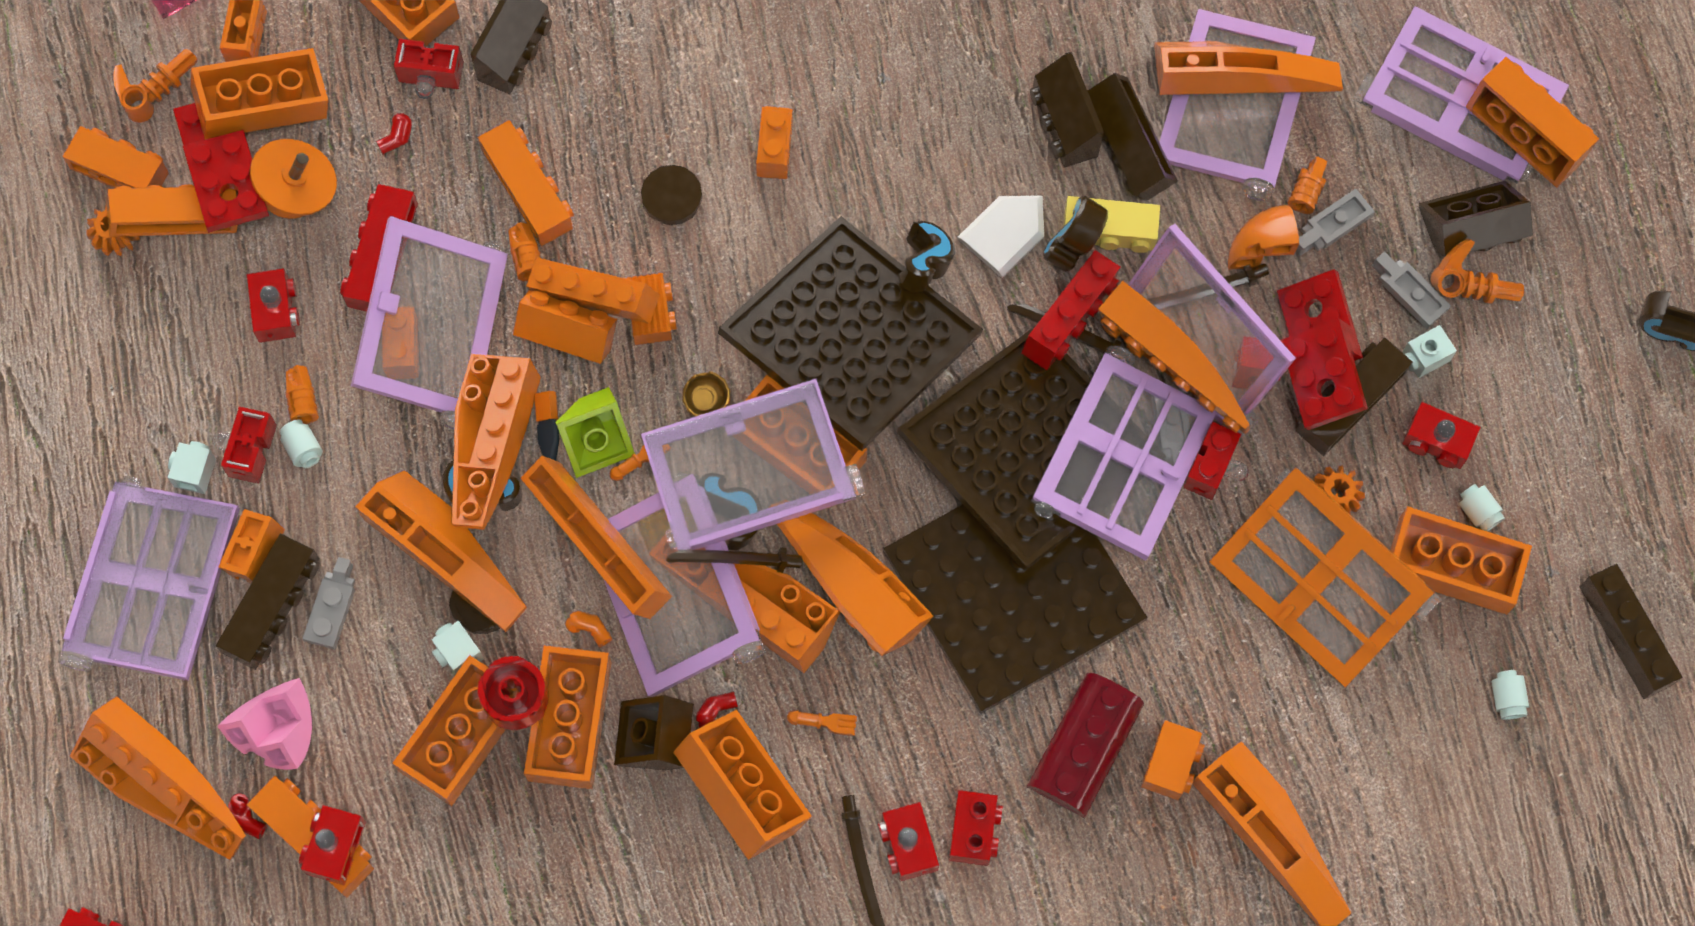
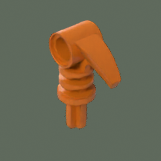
(151, 90)
(1467, 284)

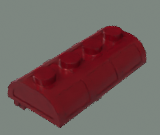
(1086, 744)

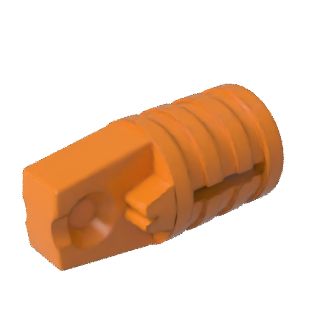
(1308, 187)
(523, 249)
(300, 395)

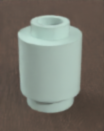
(300, 444)
(1481, 507)
(1510, 695)

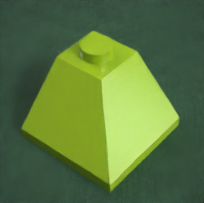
(594, 433)

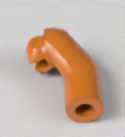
(588, 622)

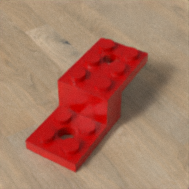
(219, 166)
(1323, 349)

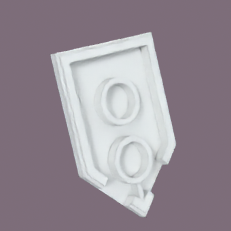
(1006, 232)

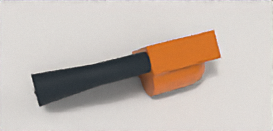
(547, 430)

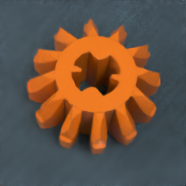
(100, 237)
(1344, 483)

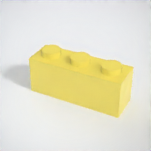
(1127, 226)

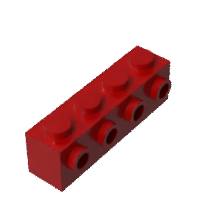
(1071, 309)

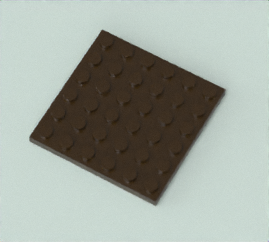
(851, 328)
(995, 441)
(1008, 623)

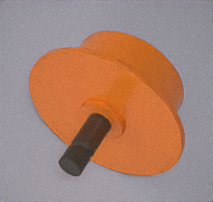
(293, 178)

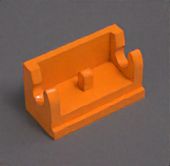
(250, 545)

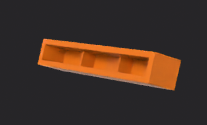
(596, 537)

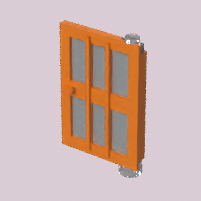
(1323, 576)

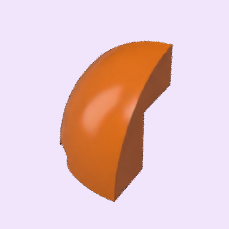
(1265, 234)

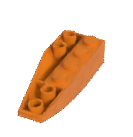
(1232, 68)
(1170, 351)
(489, 433)
(424, 530)
(858, 584)
(789, 615)
(155, 777)
(1273, 830)

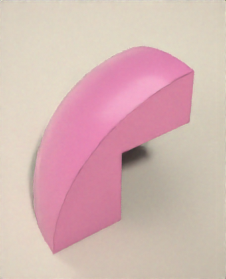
(273, 726)

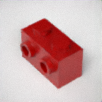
(974, 828)

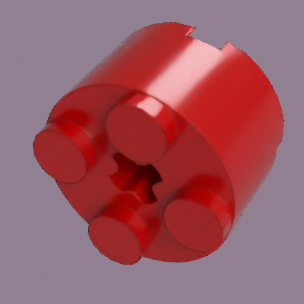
(496, 687)

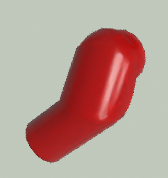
(399, 134)
(713, 705)
(243, 816)

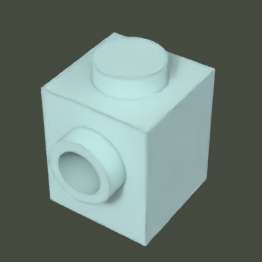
(1429, 351)
(191, 467)
(454, 646)

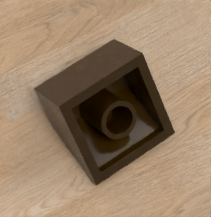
(652, 731)

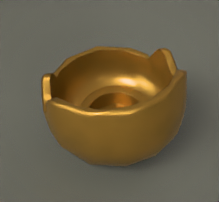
(705, 393)

